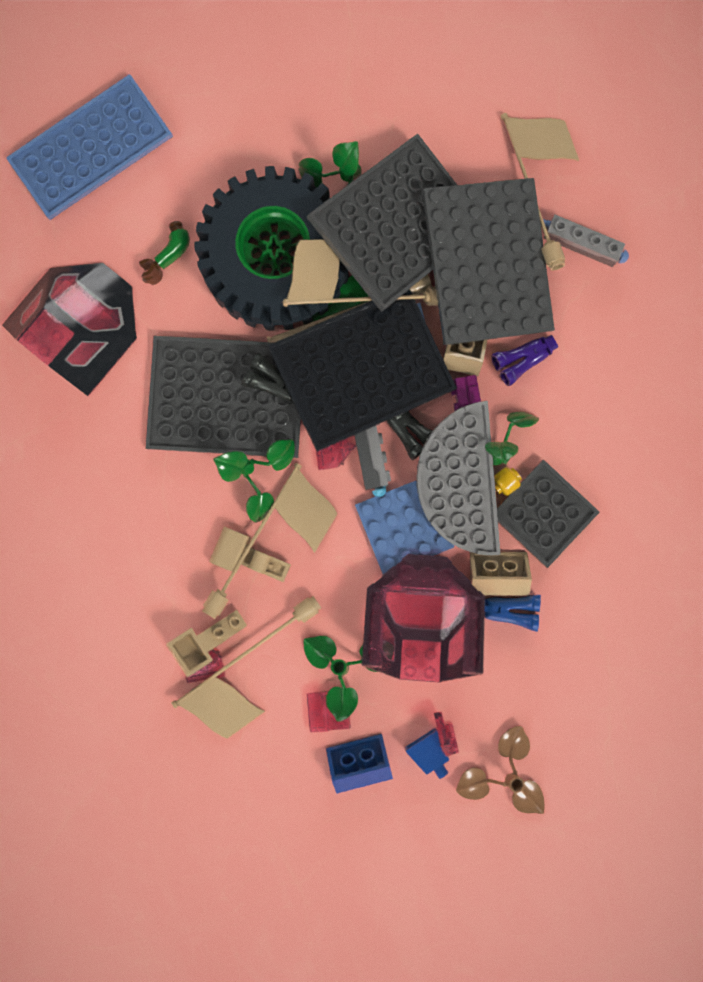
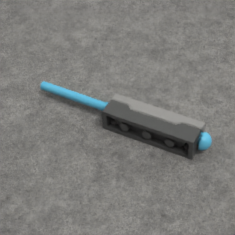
(372, 461)

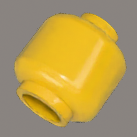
(507, 481)

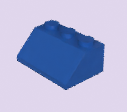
(359, 763)

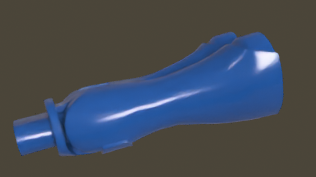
(498, 610)

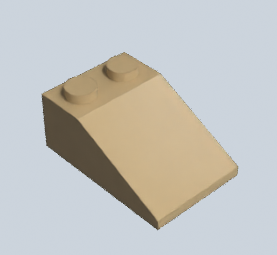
(465, 357)

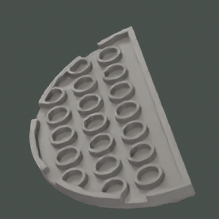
(458, 481)

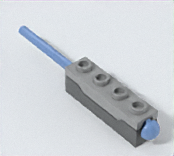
(586, 241)

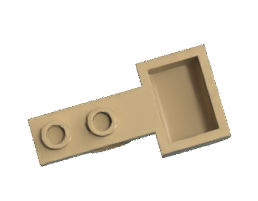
(231, 548)
(192, 649)

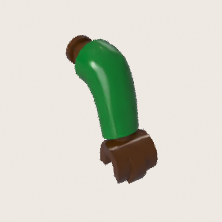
(176, 247)

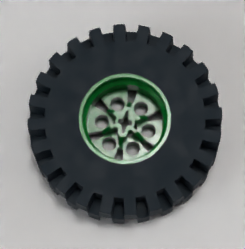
(227, 256)

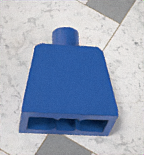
(428, 754)

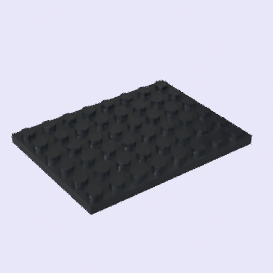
(361, 369)

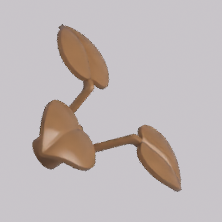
(527, 793)

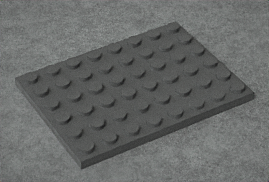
(381, 221)
(488, 260)
(204, 407)

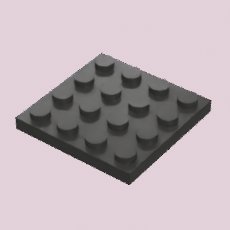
(545, 513)

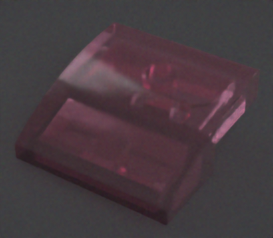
(319, 715)

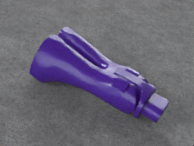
(532, 351)

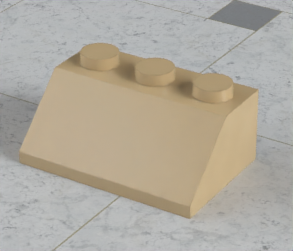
(501, 574)

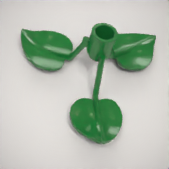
(344, 156)
(505, 450)
(234, 463)
(339, 700)

